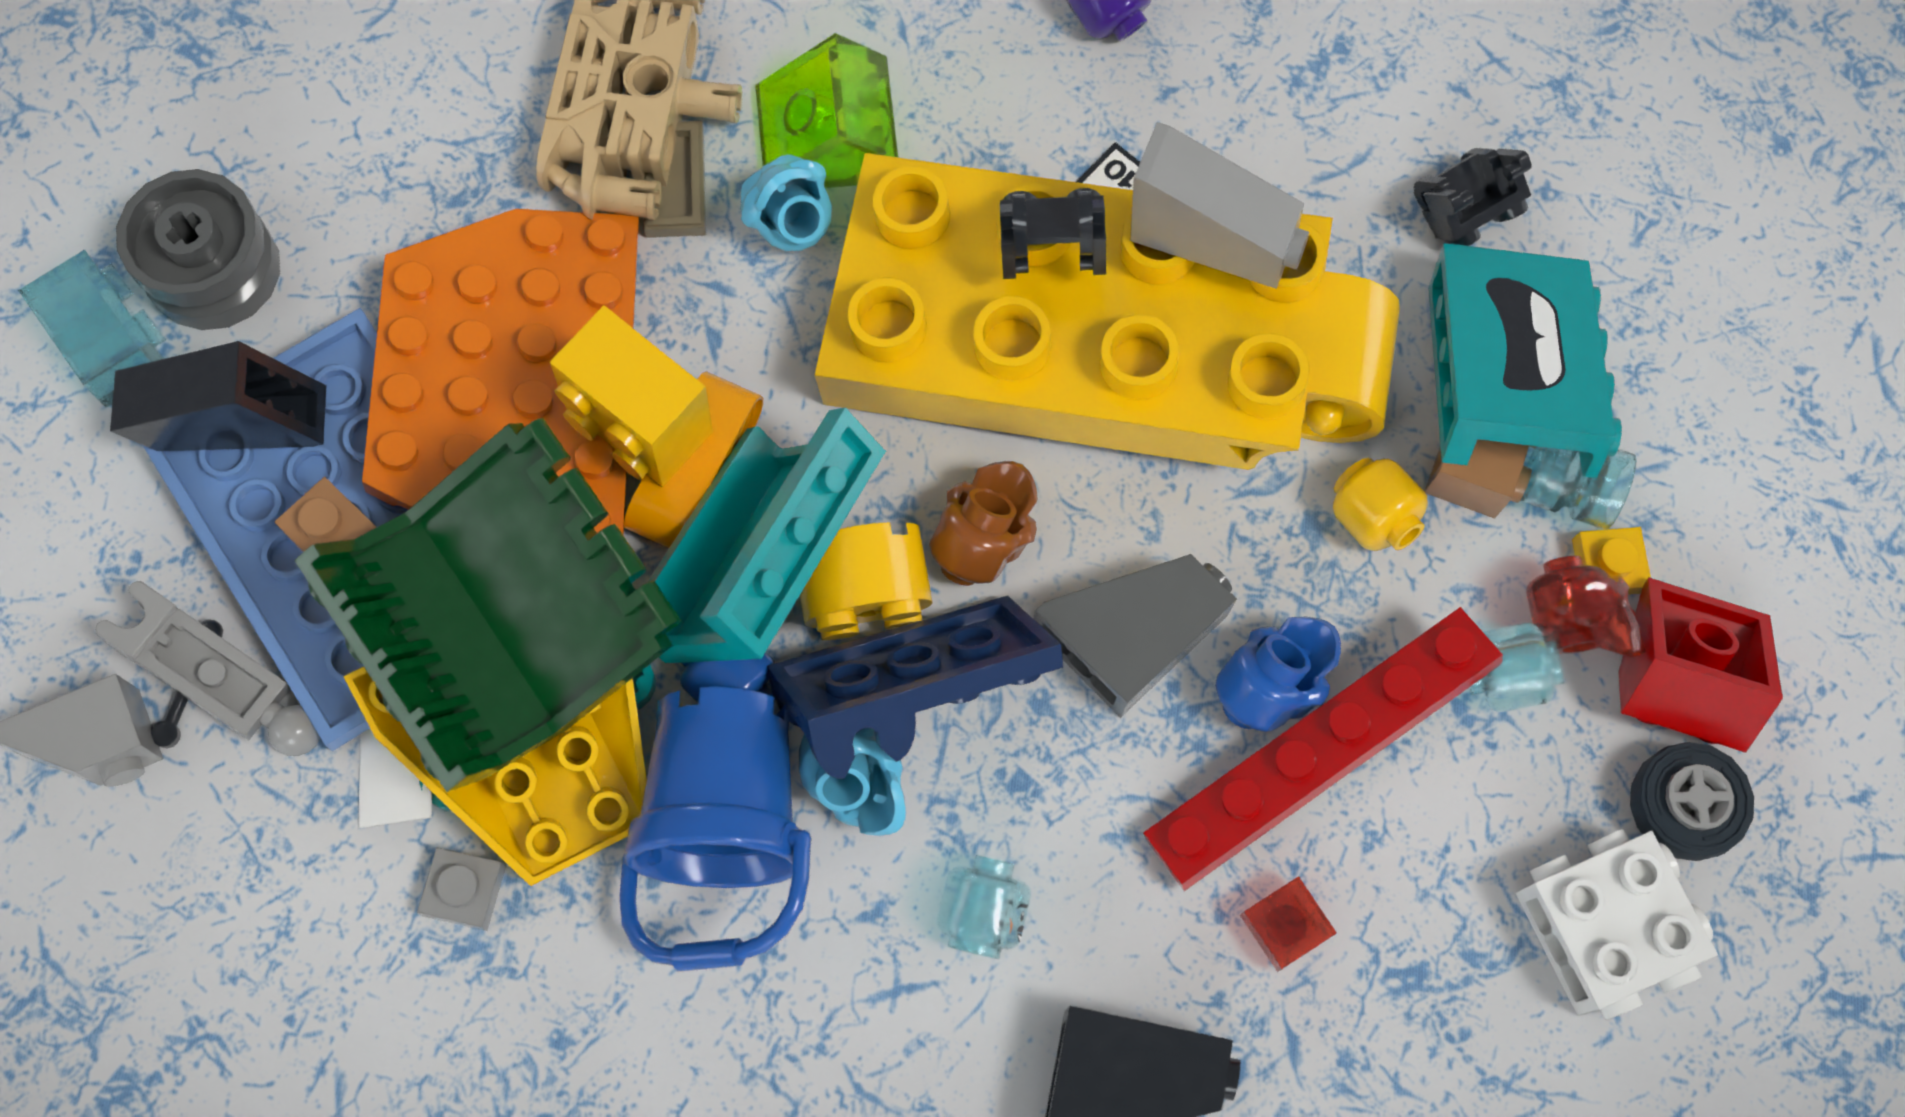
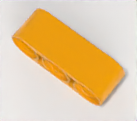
(663, 511)

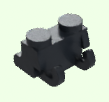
(1474, 191)
(1052, 221)

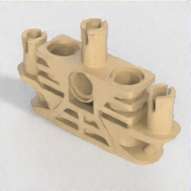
(618, 132)

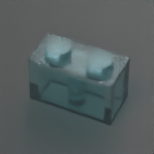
(92, 323)

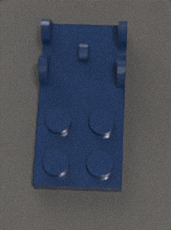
(907, 670)

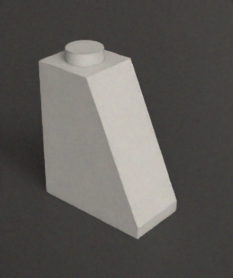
(1213, 211)

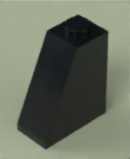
(218, 401)
(1138, 1069)

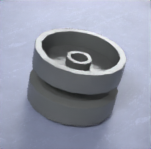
(198, 249)

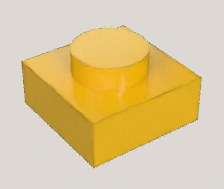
(1616, 551)

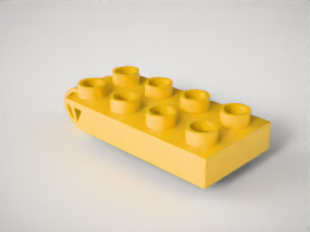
(1124, 360)

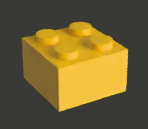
(631, 397)

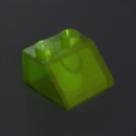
(829, 109)

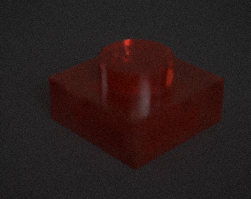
(1288, 924)

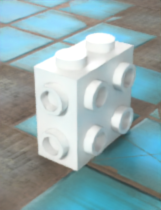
(1617, 923)

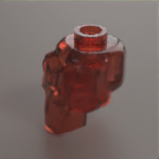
(1584, 608)

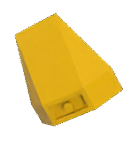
(551, 802)

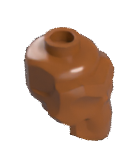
(985, 523)

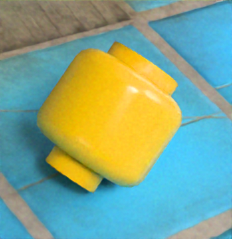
(1380, 504)

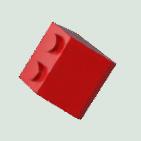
(1704, 667)

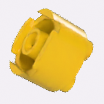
(867, 579)

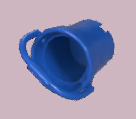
(717, 818)

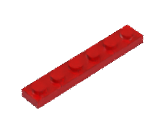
(1322, 748)

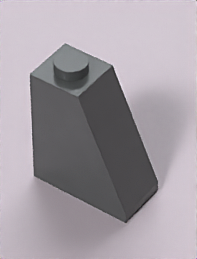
(1137, 626)

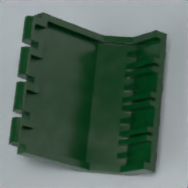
(493, 606)

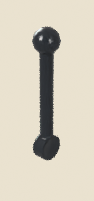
(166, 732)

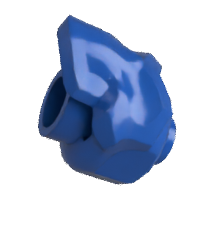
(1279, 673)

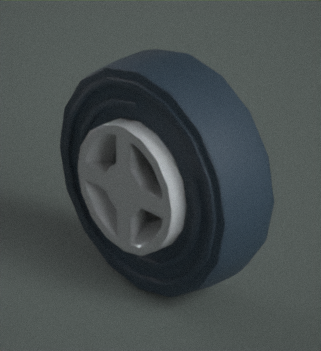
(1712, 788)

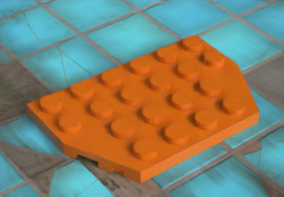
(472, 342)

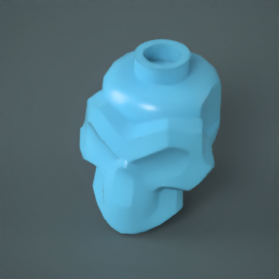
(787, 203)
(870, 792)

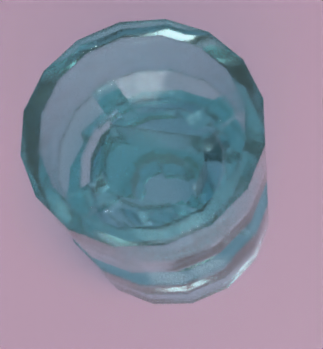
(1559, 483)

